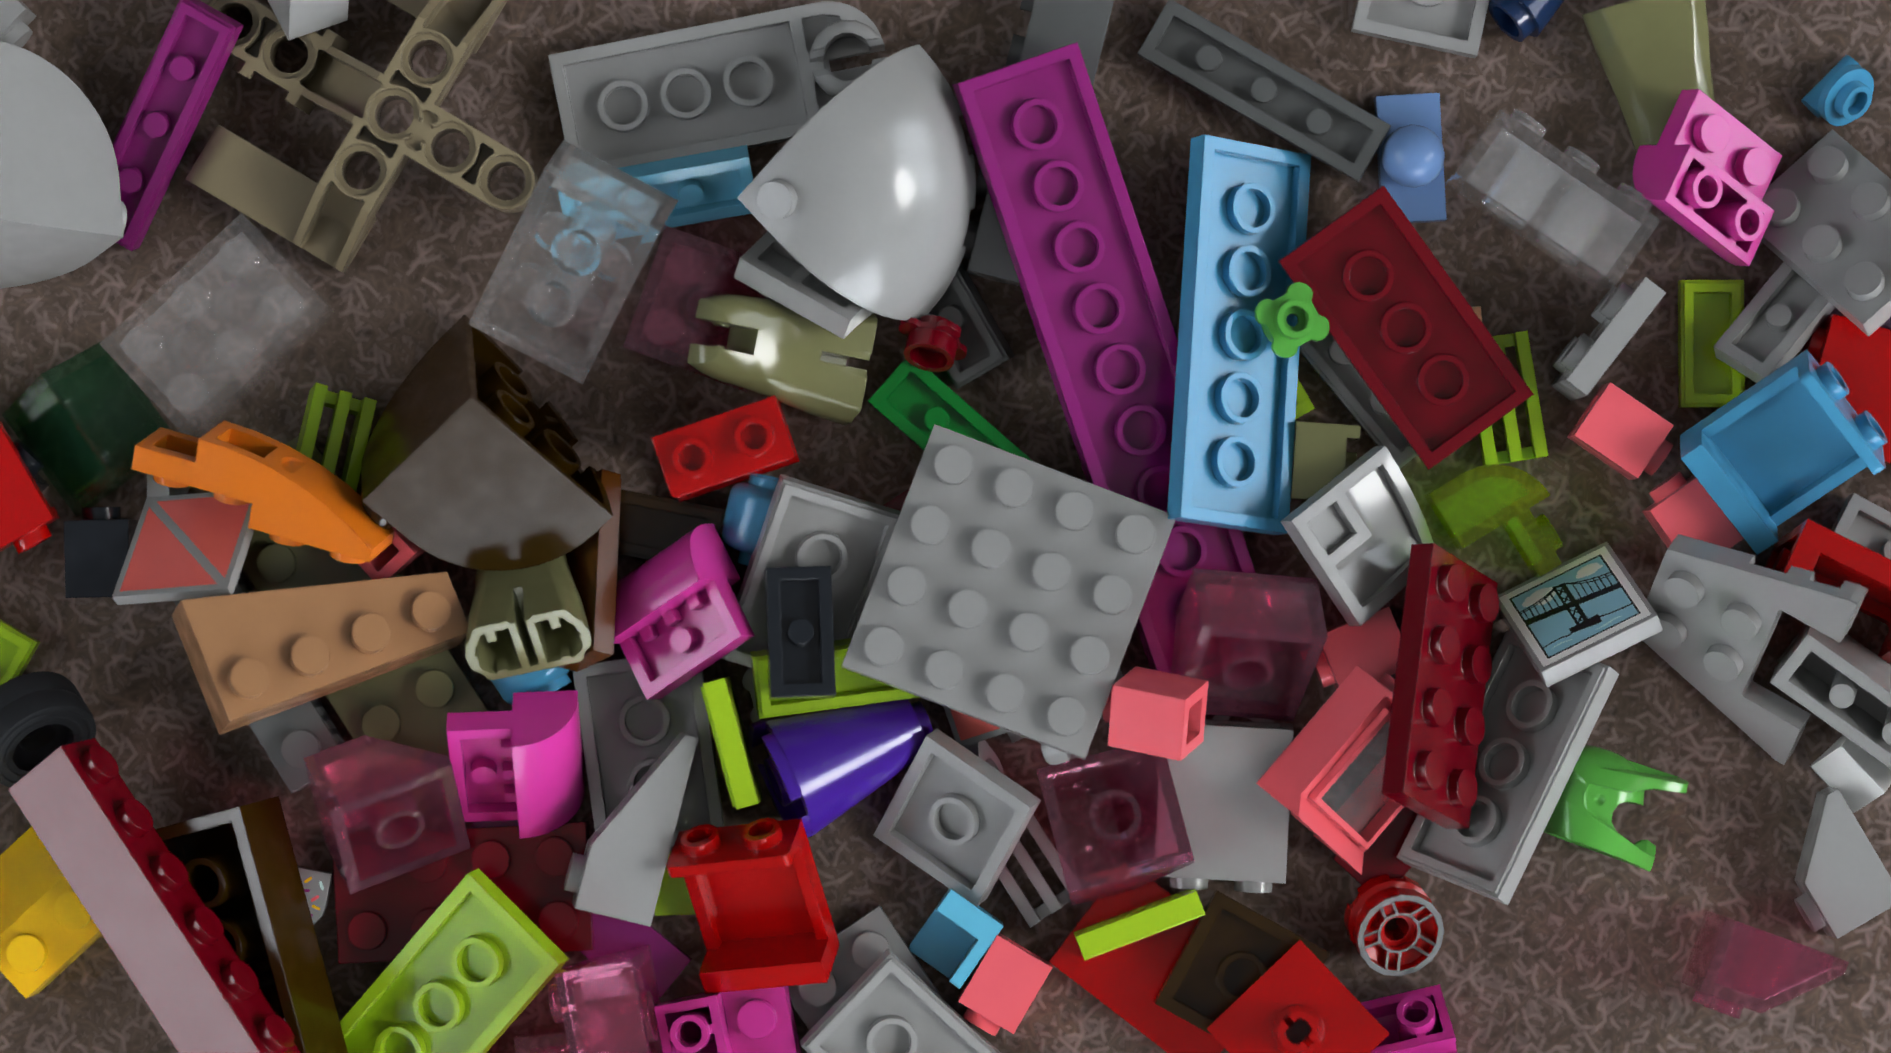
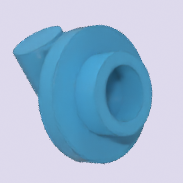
(1842, 93)

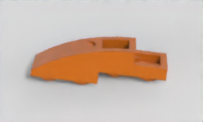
(288, 491)

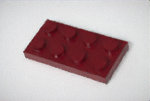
(1406, 327)
(1440, 687)
(529, 871)

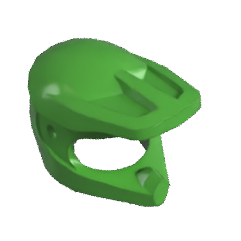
(1592, 794)

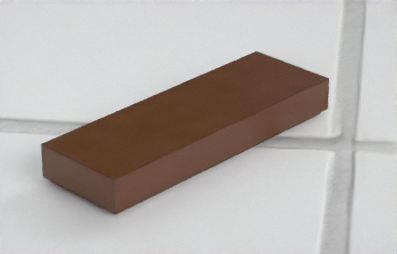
(595, 576)

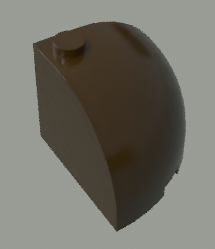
(476, 464)

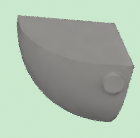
(55, 173)
(876, 189)

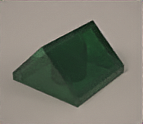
(84, 425)

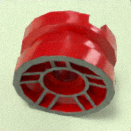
(1418, 923)

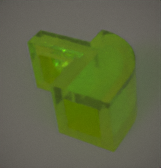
(1493, 497)

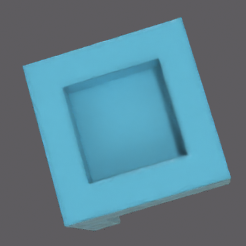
(955, 937)

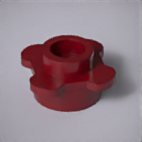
(932, 343)

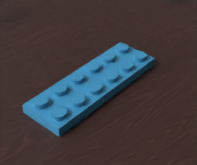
(1230, 388)

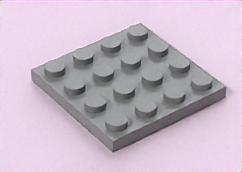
(1009, 591)

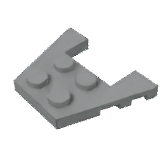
(1719, 621)

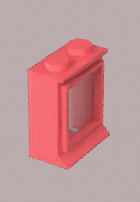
(1336, 769)

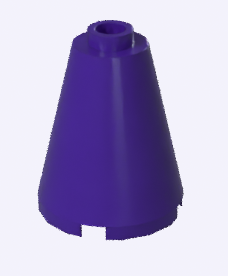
(836, 757)

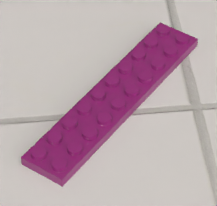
(1092, 301)

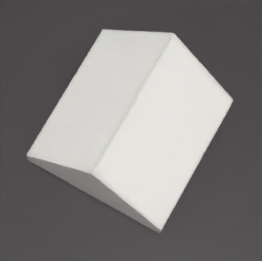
(1853, 772)

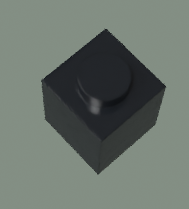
(96, 551)

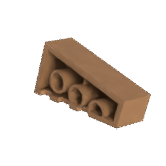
(302, 643)

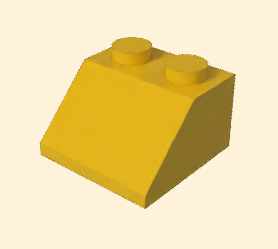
(39, 917)

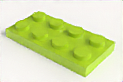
(456, 978)

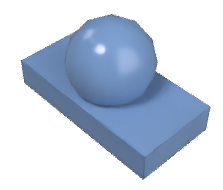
(1413, 155)

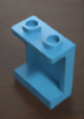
(1781, 447)

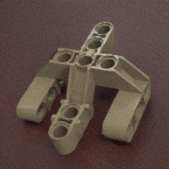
(331, 215)

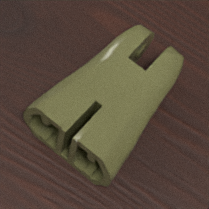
(1650, 57)
(785, 355)
(526, 620)

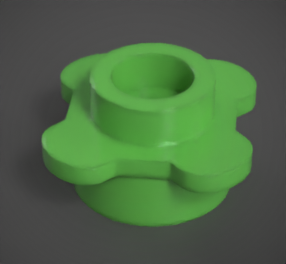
(1273, 318)

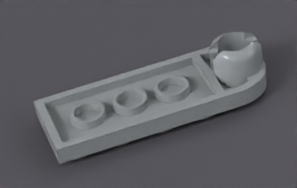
(709, 83)

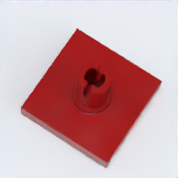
(1298, 1010)

